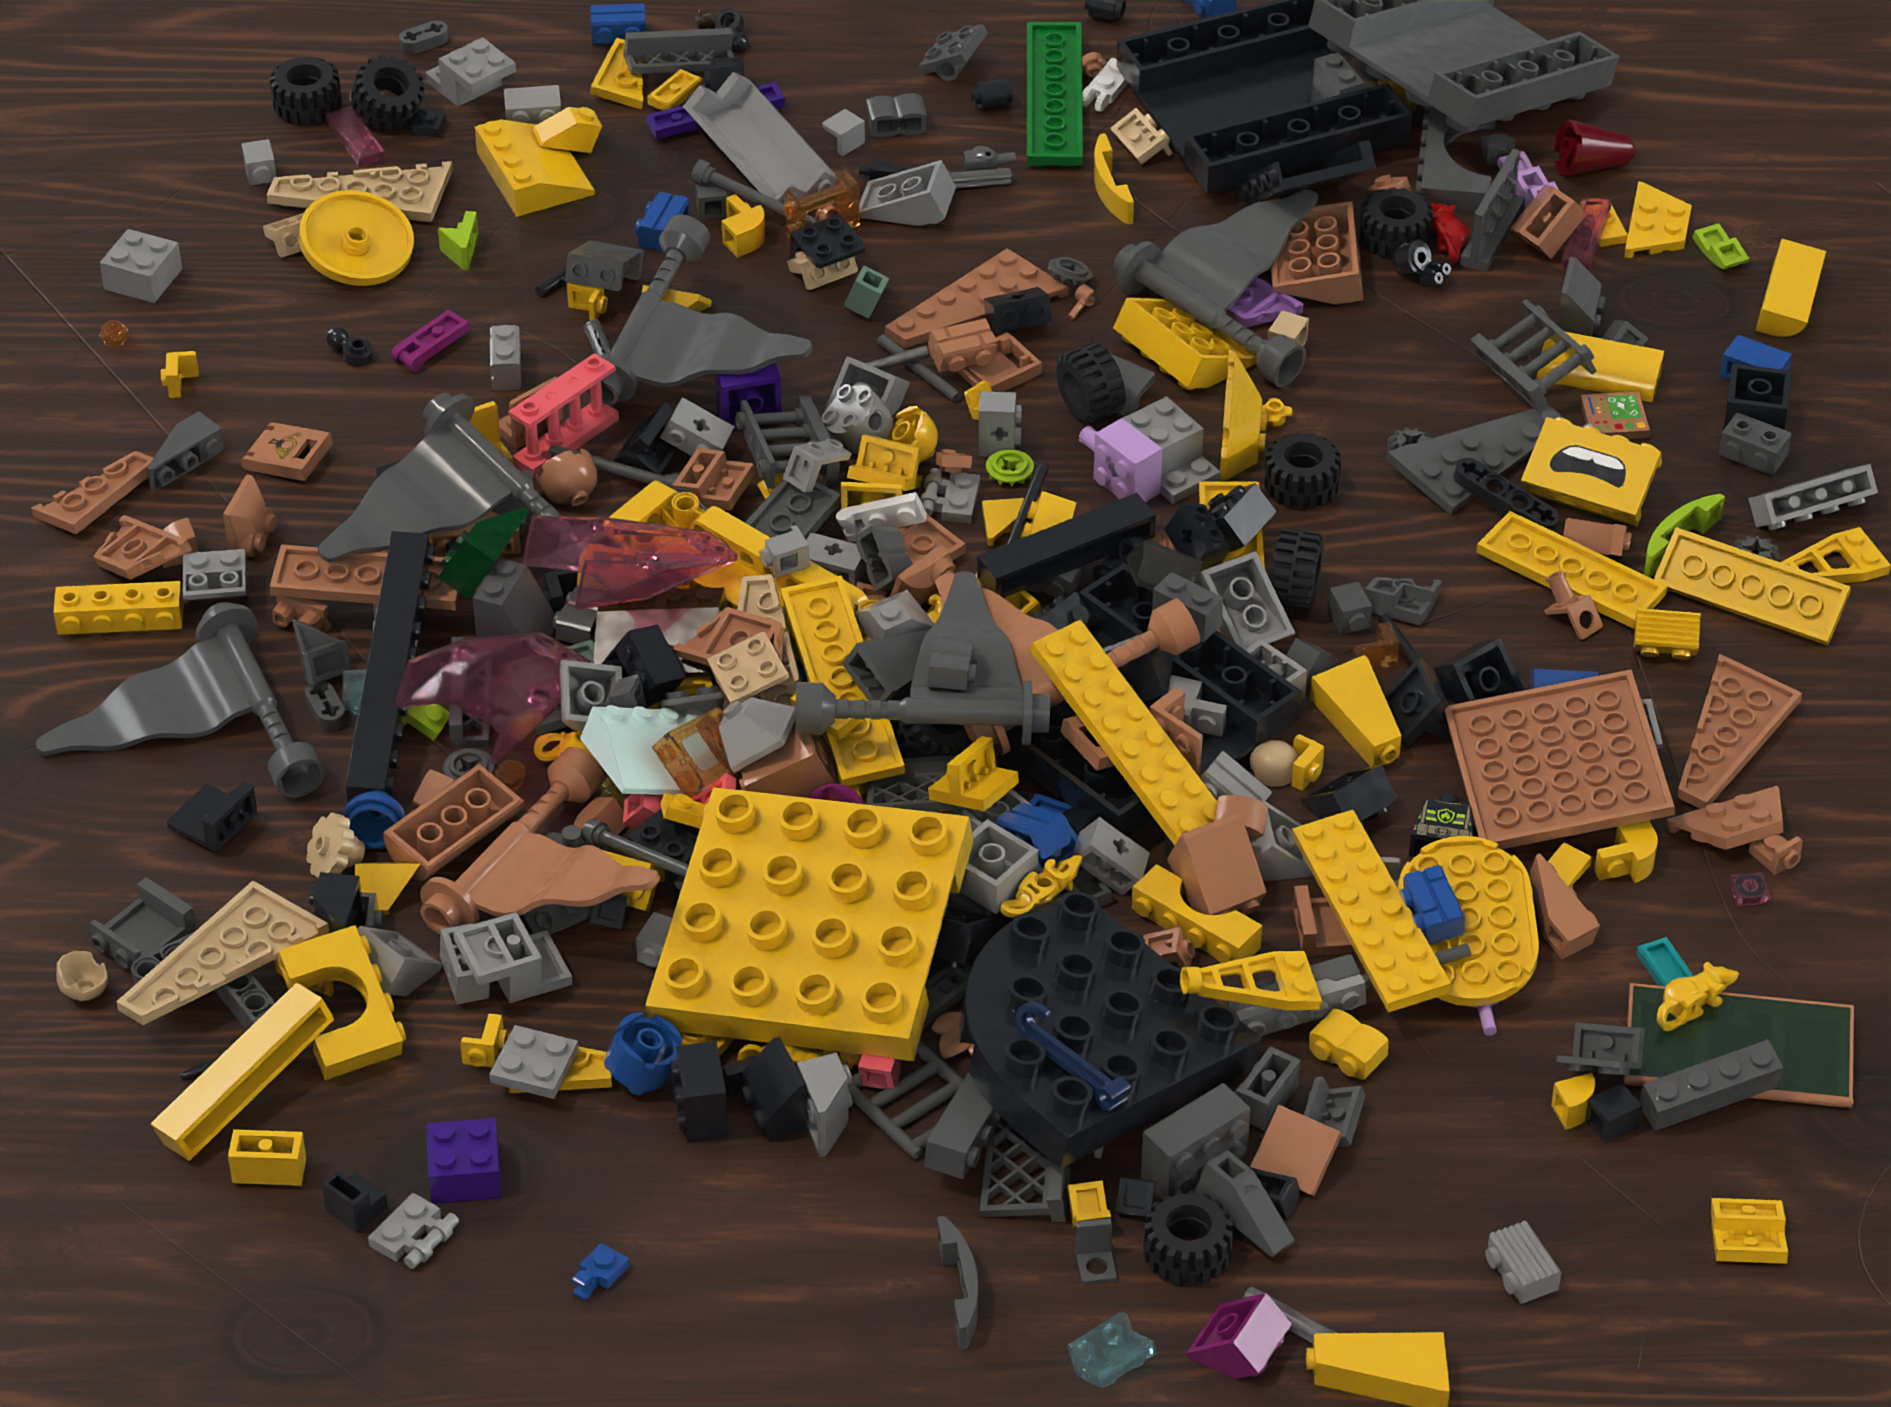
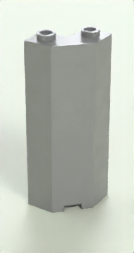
(759, 140)

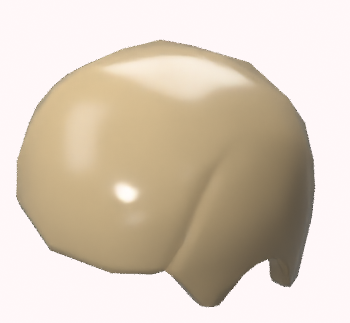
(1273, 762)
(81, 976)

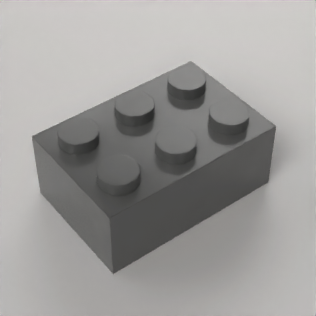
(1191, 1137)

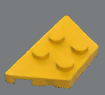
(1657, 222)

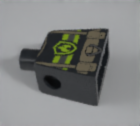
(1440, 820)

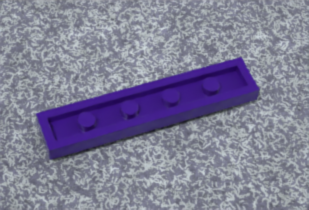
(678, 120)

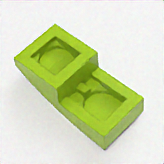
(1719, 248)

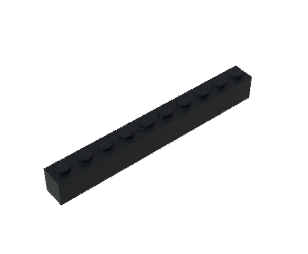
(392, 645)

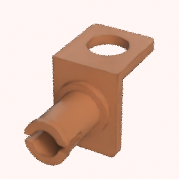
(1572, 605)

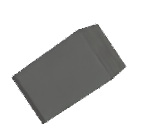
(1311, 658)

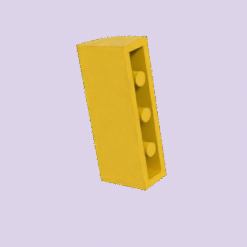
(1790, 289)
(1618, 367)

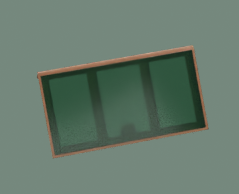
(1807, 1036)

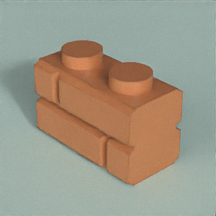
(962, 345)

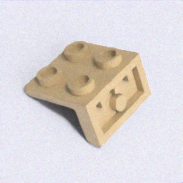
(747, 668)

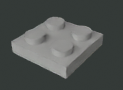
(534, 1061)

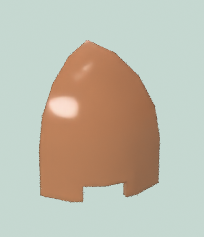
(605, 810)

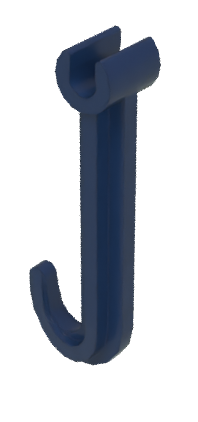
(1107, 1091)

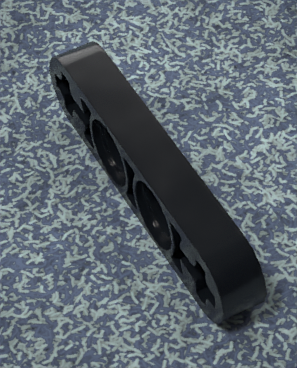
(1509, 493)

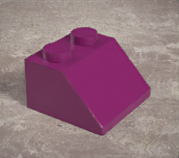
(1241, 1336)

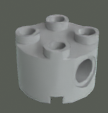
(857, 413)

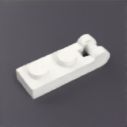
(893, 511)

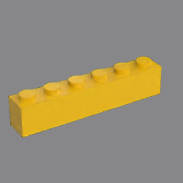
(242, 1071)

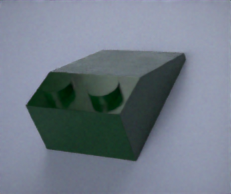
(479, 550)

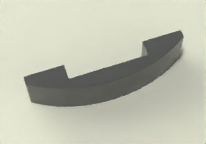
(956, 1251)

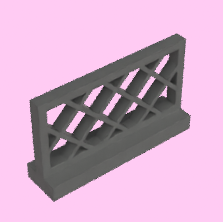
(1494, 216)
(918, 777)
(1054, 1180)

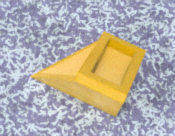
(385, 880)

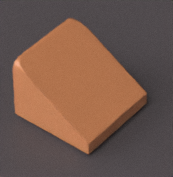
(430, 786)

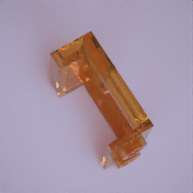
(844, 193)
(672, 752)

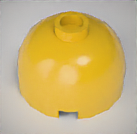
(915, 429)

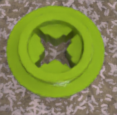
(1010, 459)

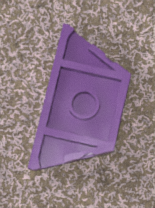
(1262, 305)

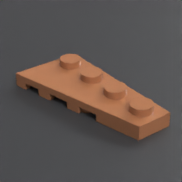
(95, 495)

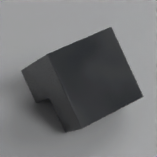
(353, 1199)

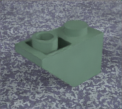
(866, 291)

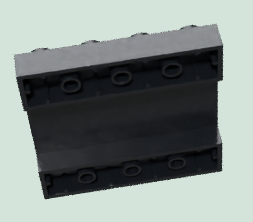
(1243, 94)
(1256, 700)

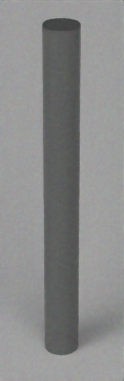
(920, 369)

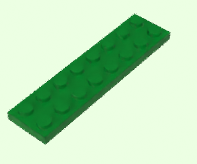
(1054, 94)

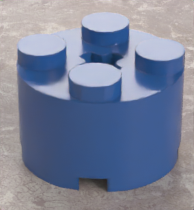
(642, 1052)

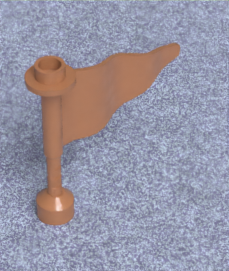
(1169, 630)
(532, 870)

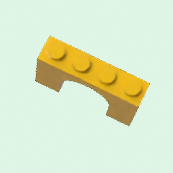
(345, 959)

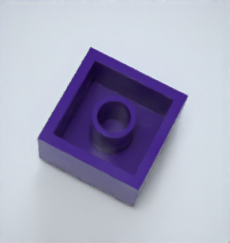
(759, 388)
(463, 1160)

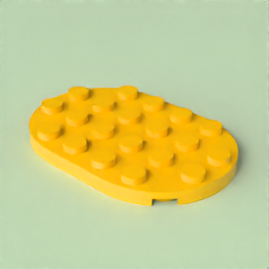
(1498, 918)

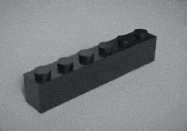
(1065, 546)

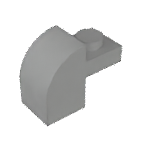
(1200, 714)

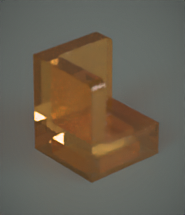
(1384, 651)

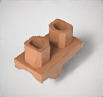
(307, 611)

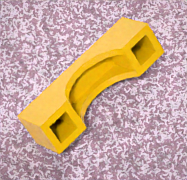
(1221, 936)

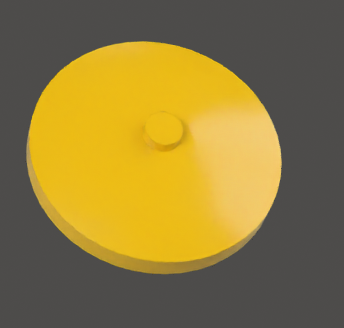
(356, 237)

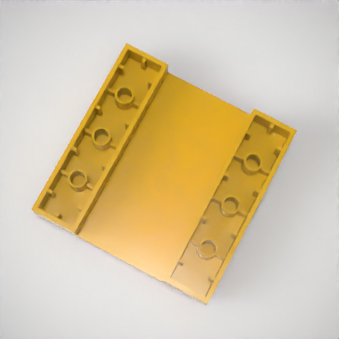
(810, 922)

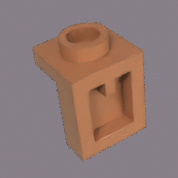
(1777, 852)
(1172, 946)

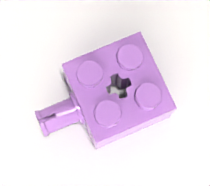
(1124, 460)

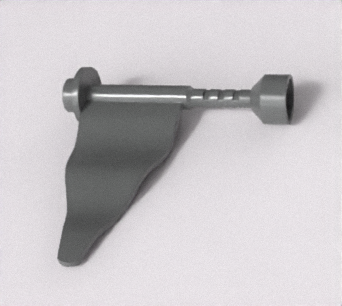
(1213, 266)
(675, 344)
(437, 487)
(193, 699)
(991, 700)

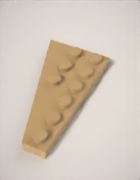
(225, 947)

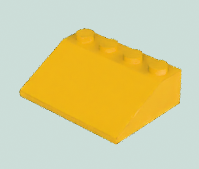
(525, 171)
(1178, 342)

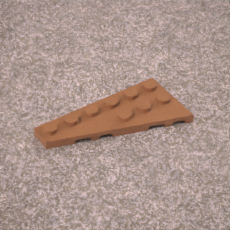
(964, 300)
(1733, 725)

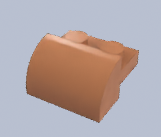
(714, 478)

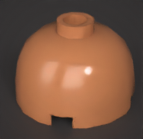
(568, 478)

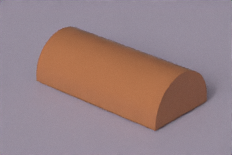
(451, 822)

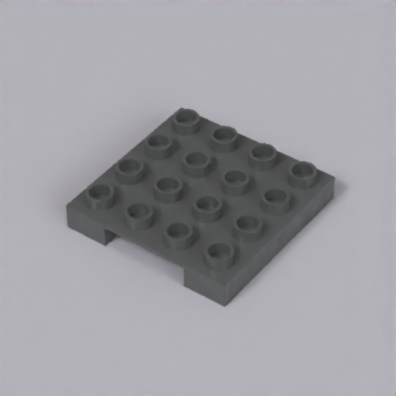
(1463, 56)

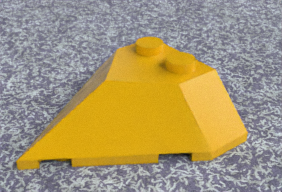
(1241, 421)

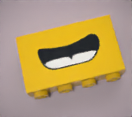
(1591, 470)

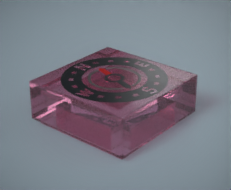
(1749, 889)

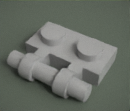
(959, 492)
(406, 1226)

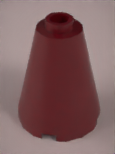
(1590, 148)

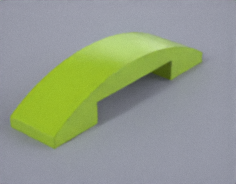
(1698, 514)

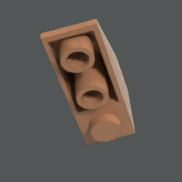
(1561, 915)

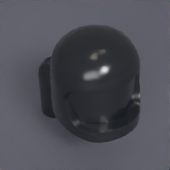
(1417, 260)

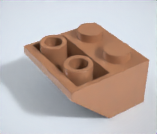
(1548, 220)

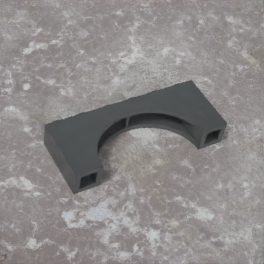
(1440, 175)

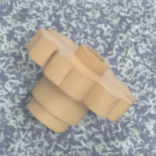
(333, 846)

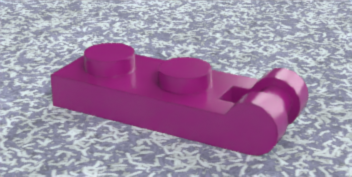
(429, 340)

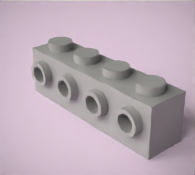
(1813, 495)

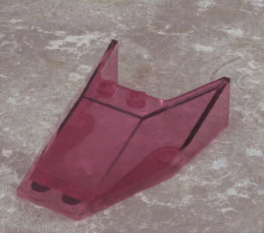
(622, 557)
(495, 678)

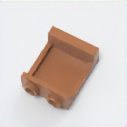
(1318, 926)

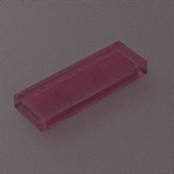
(355, 136)
(1587, 235)

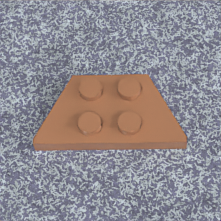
(138, 548)
(727, 630)
(1734, 821)

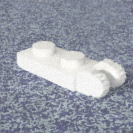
(1104, 87)

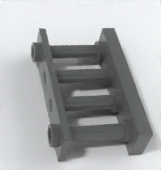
(1520, 377)
(809, 430)

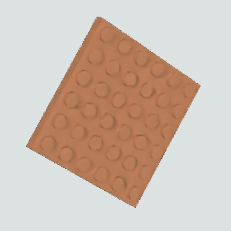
(1559, 760)

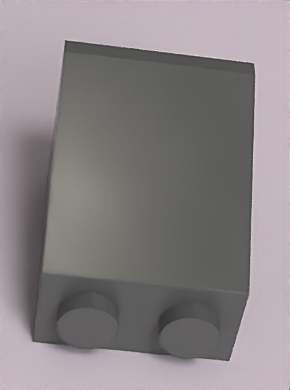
(511, 602)

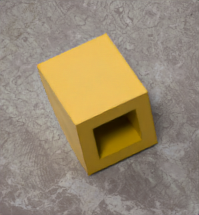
(1571, 1099)

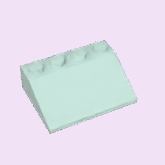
(624, 741)

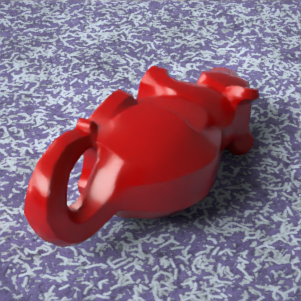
(1450, 231)

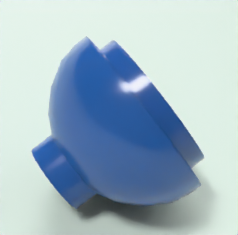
(372, 815)

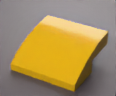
(1749, 1230)

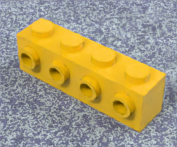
(118, 607)

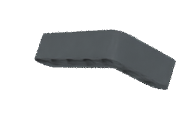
(242, 996)

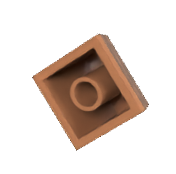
(793, 768)
(1218, 868)

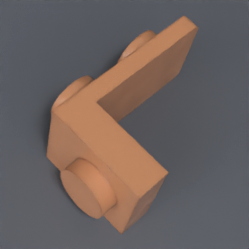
(1599, 537)

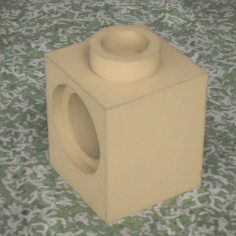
(1290, 325)

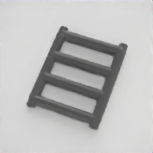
(894, 1126)

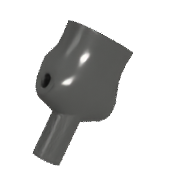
(986, 158)

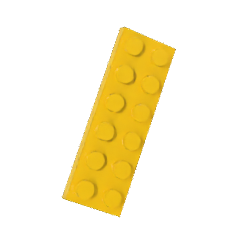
(1541, 552)
(1752, 586)

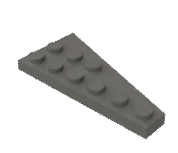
(1496, 444)

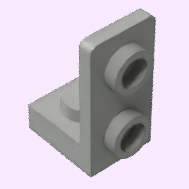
(808, 459)

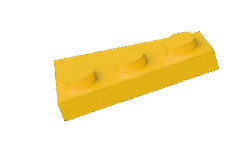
(616, 82)

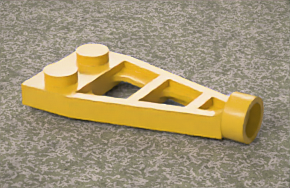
(1855, 547)
(1290, 969)

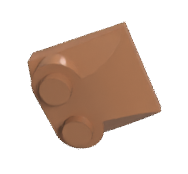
(248, 519)
(921, 576)

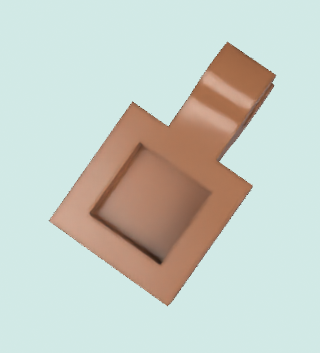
(952, 462)

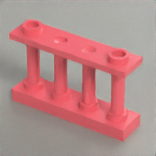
(579, 427)

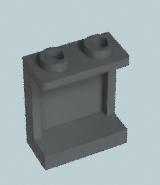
(603, 265)
(144, 925)

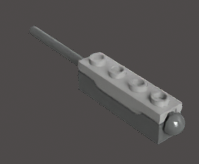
(1339, 987)

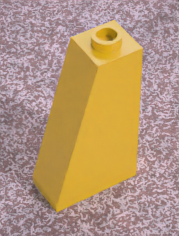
(1358, 710)
(1383, 1366)

